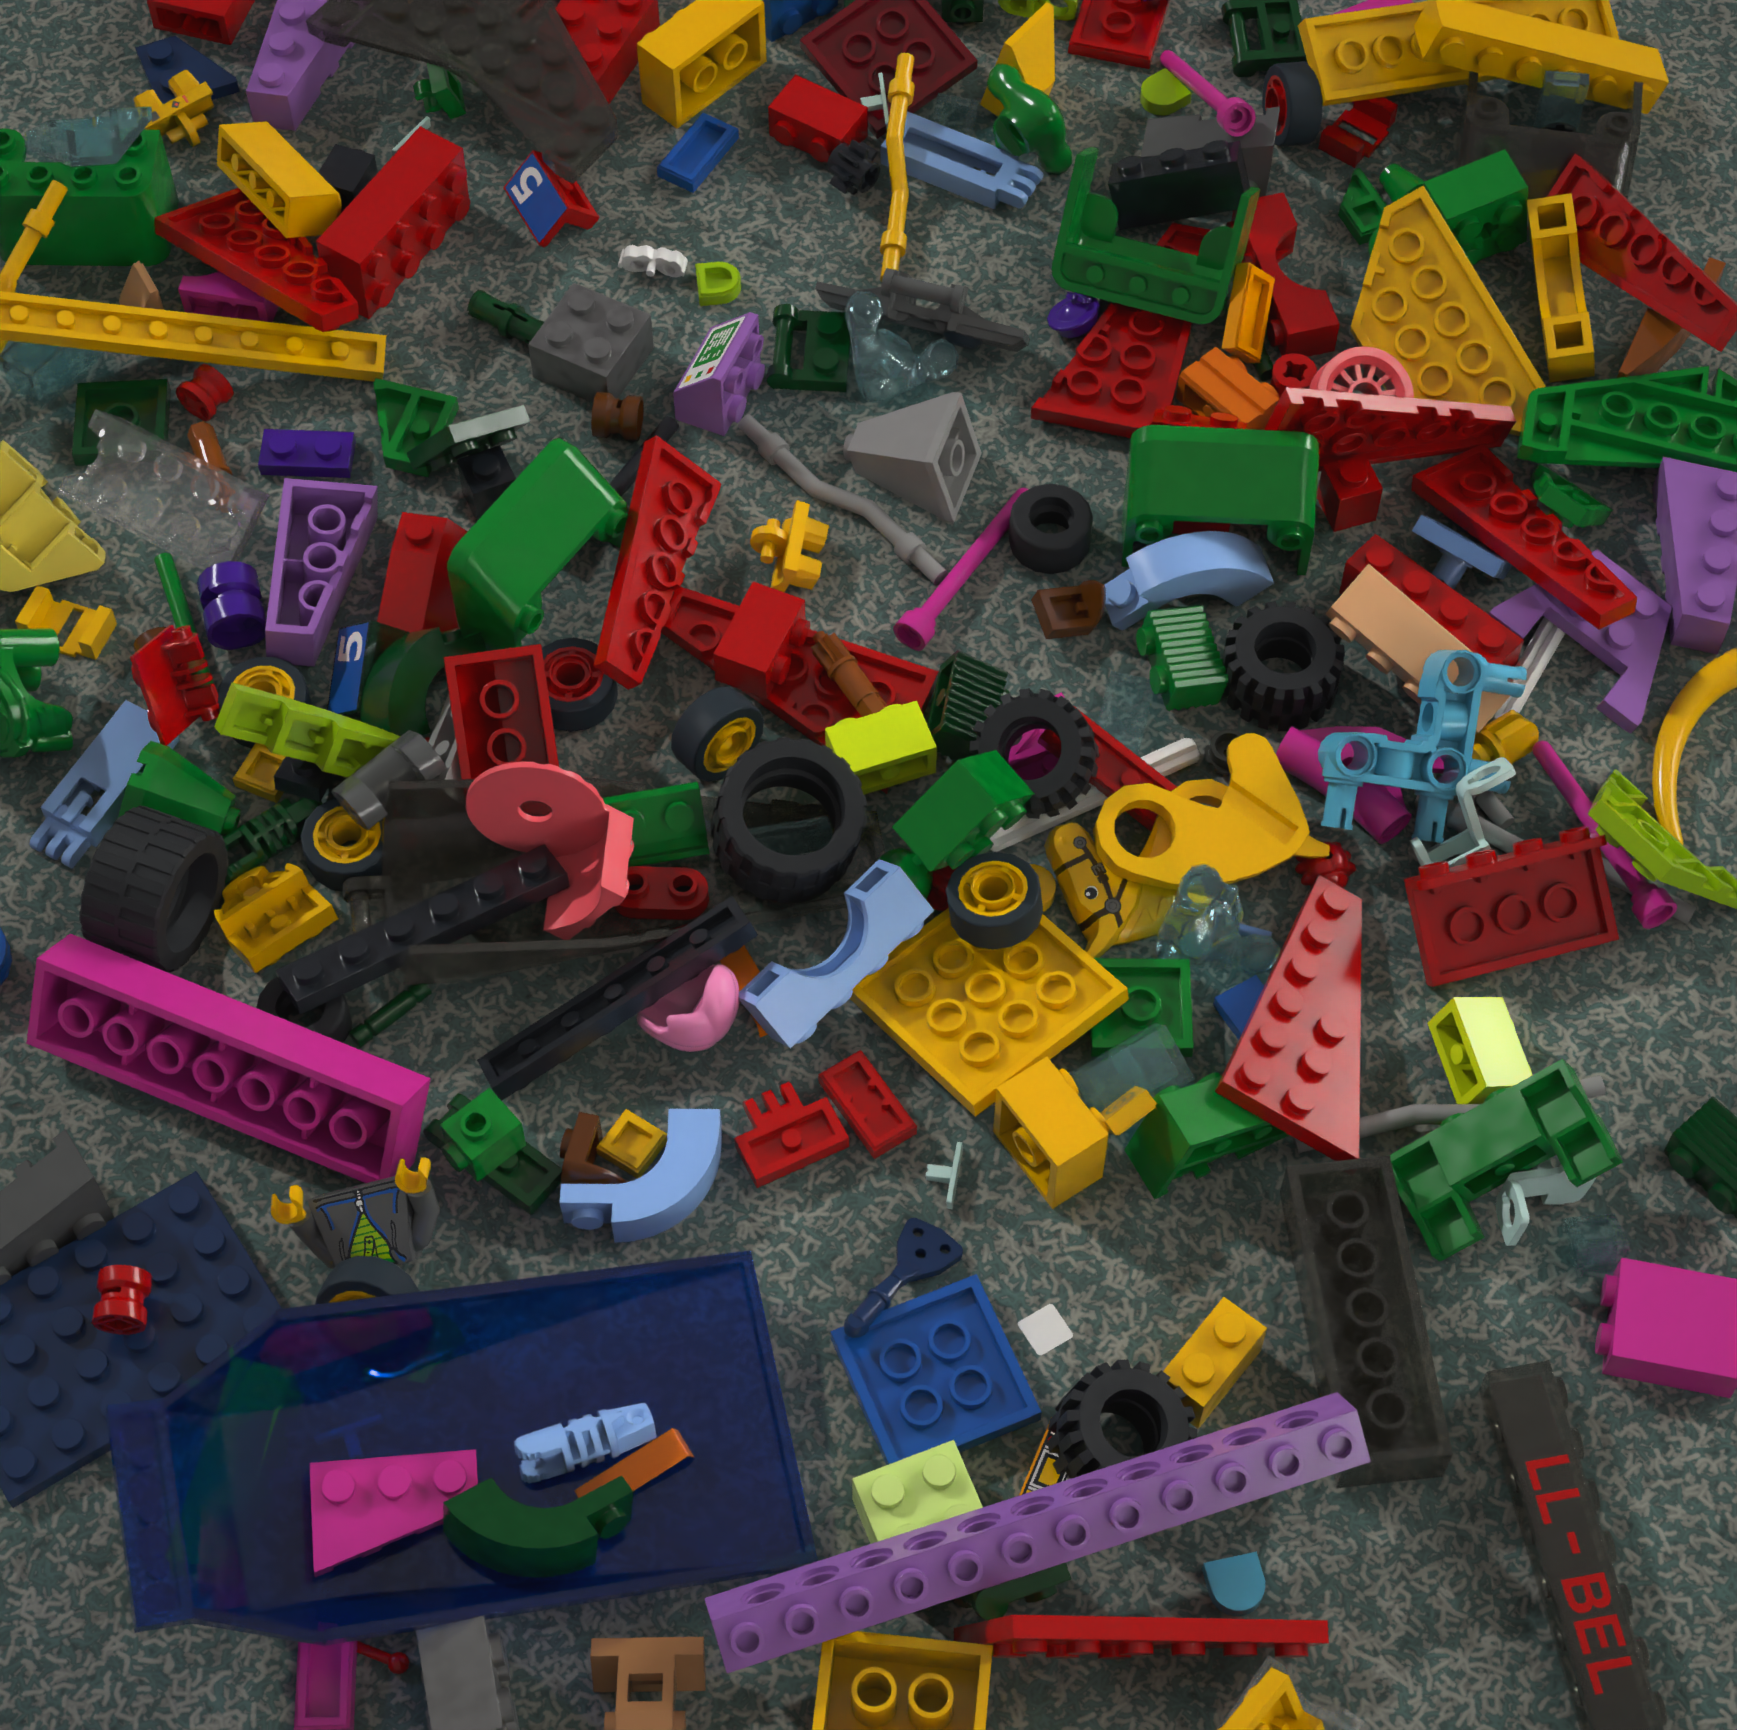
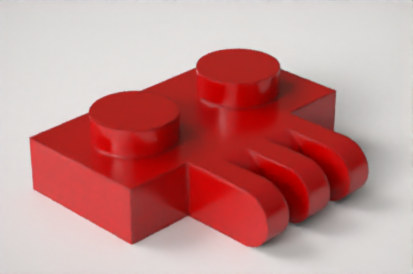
(788, 1135)

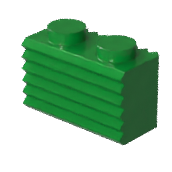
(1182, 657)

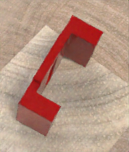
(1369, 116)

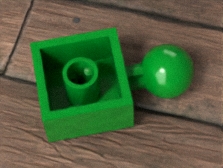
(1481, 205)
(958, 817)

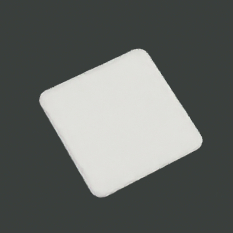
(1045, 1329)

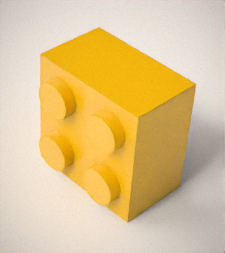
(1051, 1131)

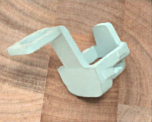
(1472, 838)
(1542, 1180)

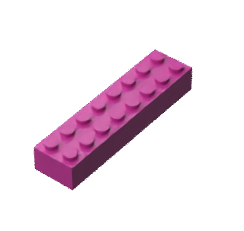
(226, 1060)

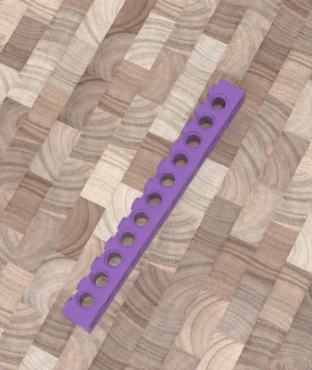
(1035, 1531)

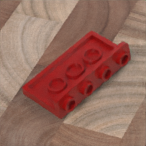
(1511, 906)

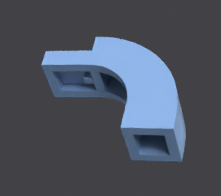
(1186, 566)
(661, 1195)

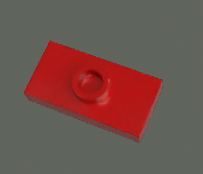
(867, 1104)

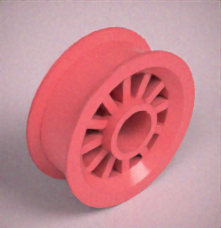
(1372, 361)

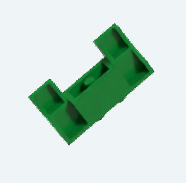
(1488, 1143)

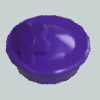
(1074, 315)

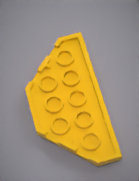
(1437, 315)

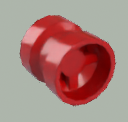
(122, 1299)

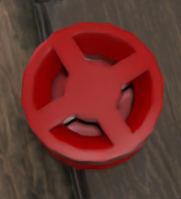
(1292, 371)
(204, 392)

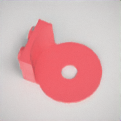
(580, 832)

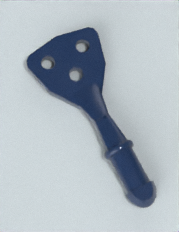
(908, 1269)

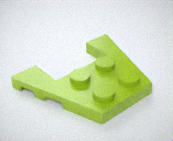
(1655, 850)

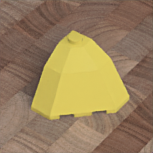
(36, 534)

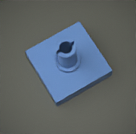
(1458, 553)

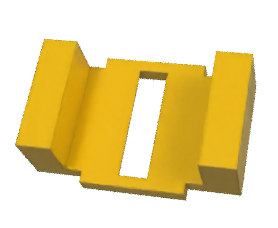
(89, 632)

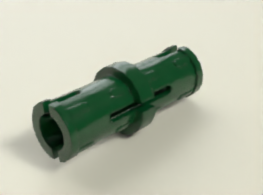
(507, 318)

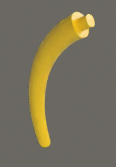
(1692, 701)

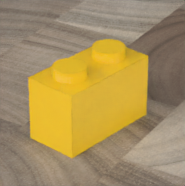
(1215, 1358)

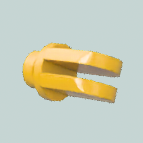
(1505, 737)

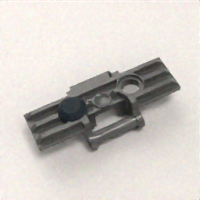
(951, 318)

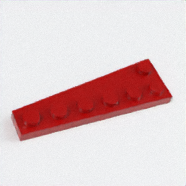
(1641, 259)
(1485, 502)
(665, 513)

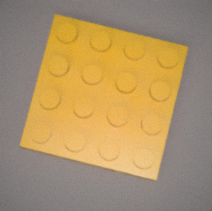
(986, 1012)

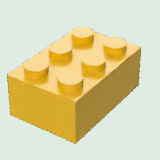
(700, 56)
(901, 1683)

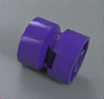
(232, 605)

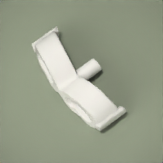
(649, 259)

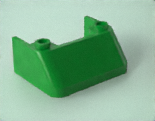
(1141, 274)
(1221, 479)
(527, 541)

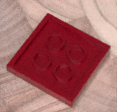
(870, 37)

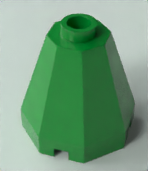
(180, 790)

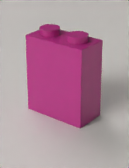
(1670, 1327)

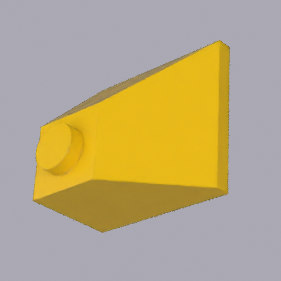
(1031, 53)

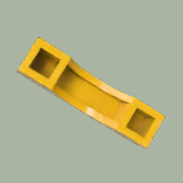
(1560, 288)

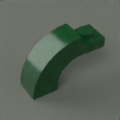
(401, 677)
(535, 1539)

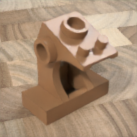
(647, 1666)

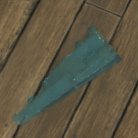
(89, 140)

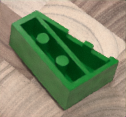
(1192, 1130)

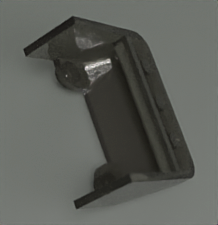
(1545, 153)

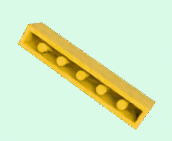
(1526, 47)

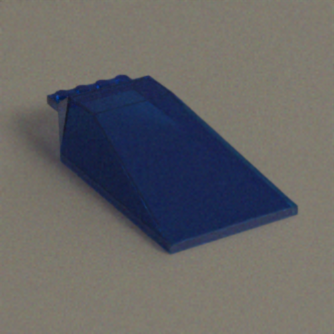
(221, 1465)

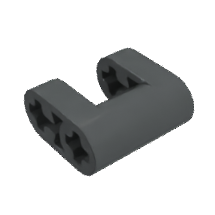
(403, 760)

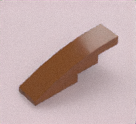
(1659, 336)

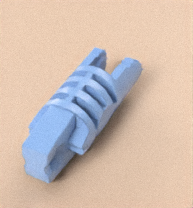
(583, 1441)

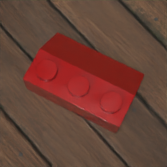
(500, 709)

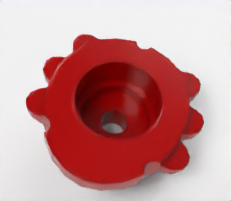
(1335, 869)

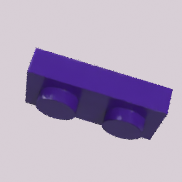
(307, 453)

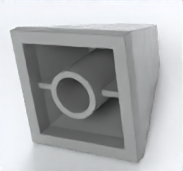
(919, 453)

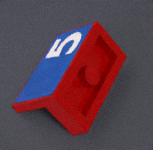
(548, 200)

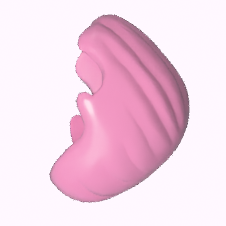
(695, 1012)

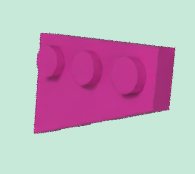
(381, 1500)

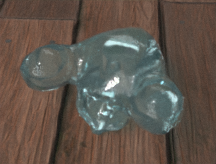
(884, 360)
(1206, 927)

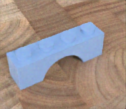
(881, 914)

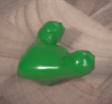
(1028, 121)

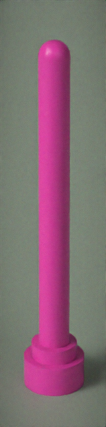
(1233, 114)
(917, 625)
(1650, 904)

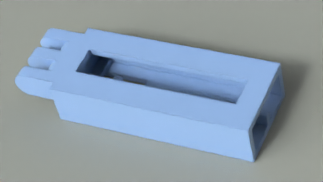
(949, 159)
(102, 766)

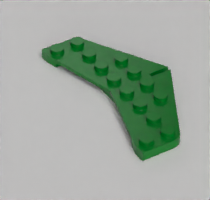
(1634, 421)

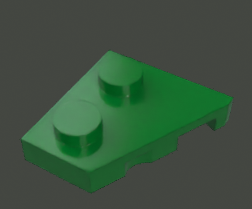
(409, 418)
(1567, 500)

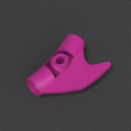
(1377, 807)

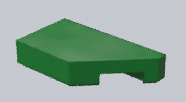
(1361, 207)

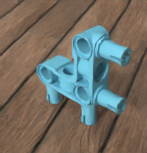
(1443, 730)

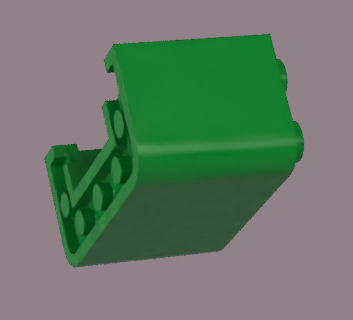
(105, 211)

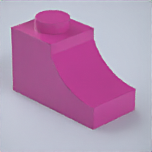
(223, 297)

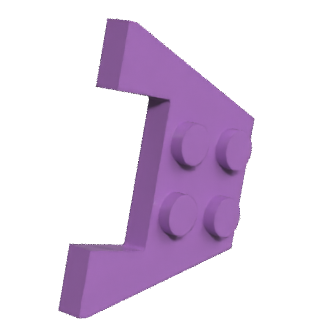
(1626, 646)

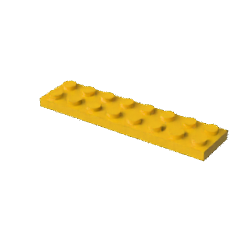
(1379, 54)

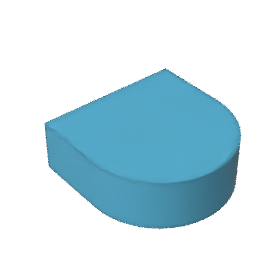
(1235, 1583)

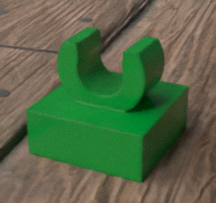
(440, 92)

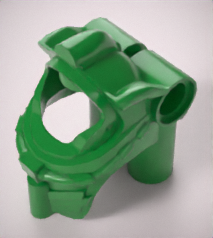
(23, 719)

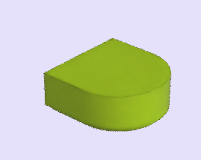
(1164, 93)
(717, 283)

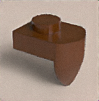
(1070, 609)
(580, 1153)

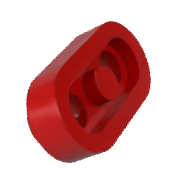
(659, 895)

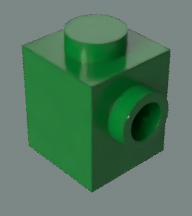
(481, 1135)

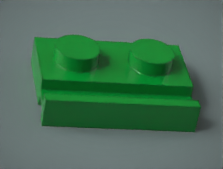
(665, 824)

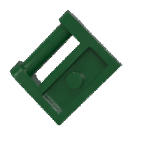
(1277, 31)
(825, 350)
(994, 1601)

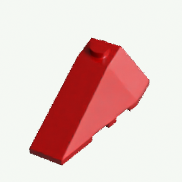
(417, 578)

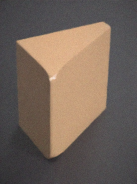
(140, 289)

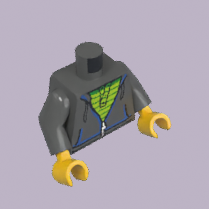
(377, 1218)

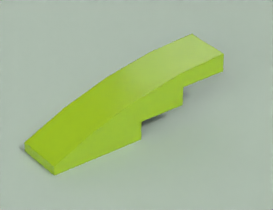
(300, 730)

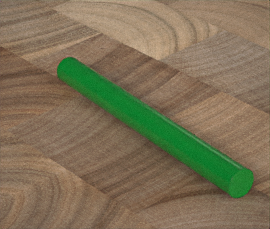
(176, 596)

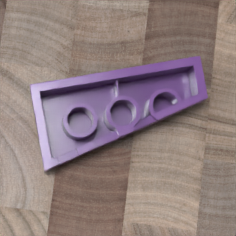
(290, 66)

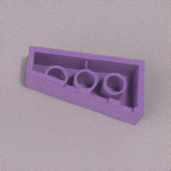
(1698, 550)
(315, 557)

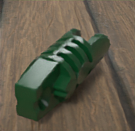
(268, 834)

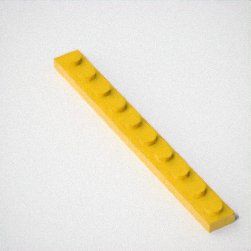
(190, 337)

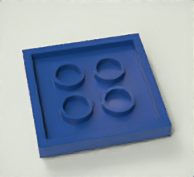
(937, 1373)

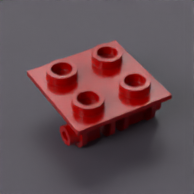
(169, 689)

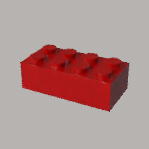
(609, 35)
(397, 219)

